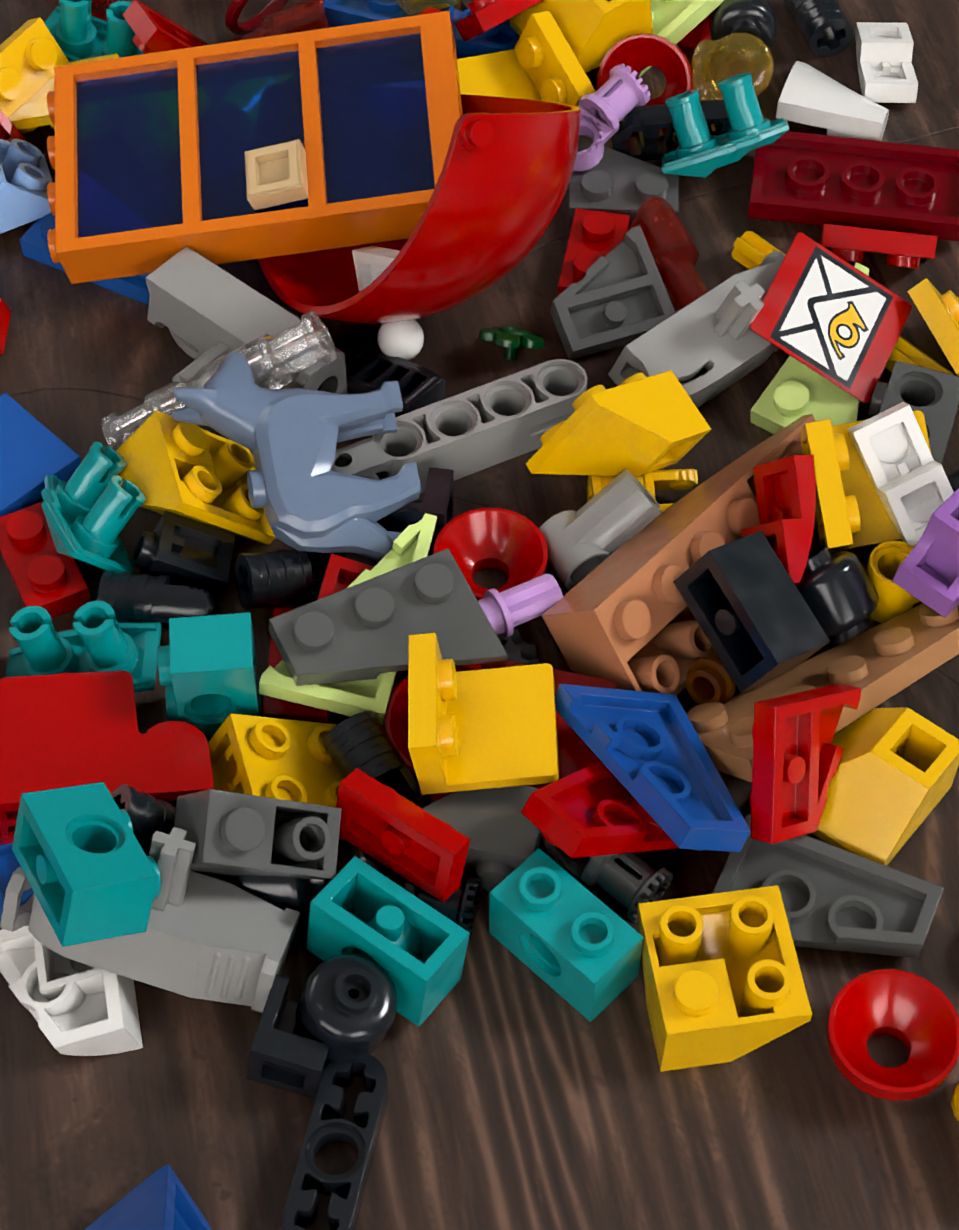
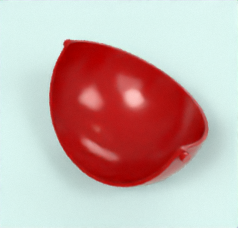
(484, 217)

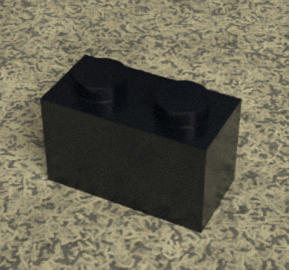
(751, 611)

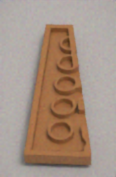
(876, 661)

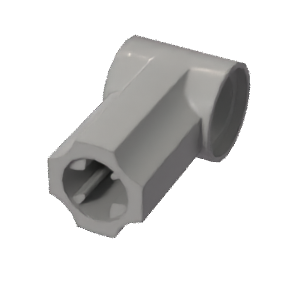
(588, 536)

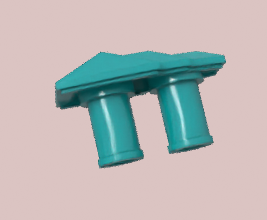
(89, 37)
(703, 153)
(92, 510)
(92, 646)

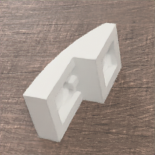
(886, 62)
(901, 469)

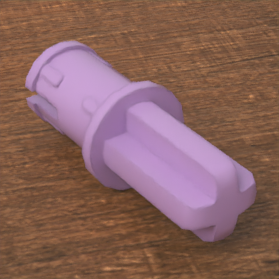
(520, 603)

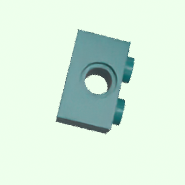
(210, 670)
(85, 863)
(382, 921)
(564, 934)

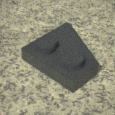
(619, 184)
(613, 301)

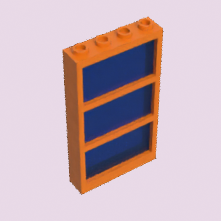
(159, 143)

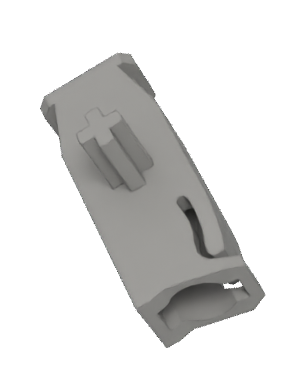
(218, 313)
(709, 339)
(199, 938)

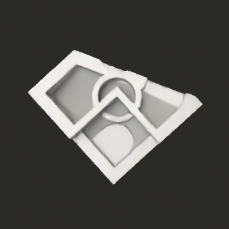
(824, 103)
(74, 1003)

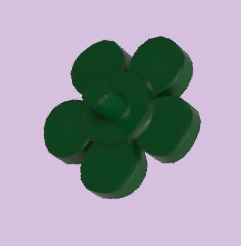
(512, 338)

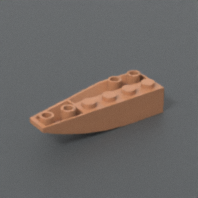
(627, 612)

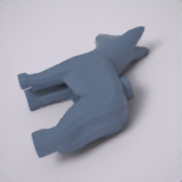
(294, 454)

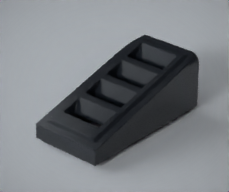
(419, 383)

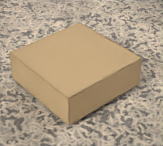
(276, 174)

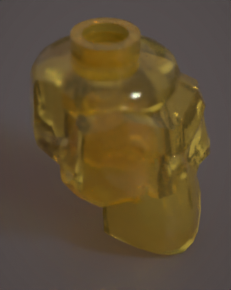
(729, 57)

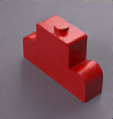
(86, 732)

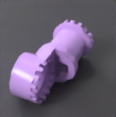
(605, 110)

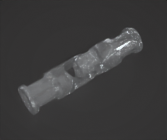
(272, 366)

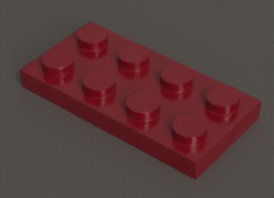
(857, 184)

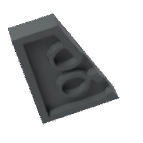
(369, 625)
(837, 896)

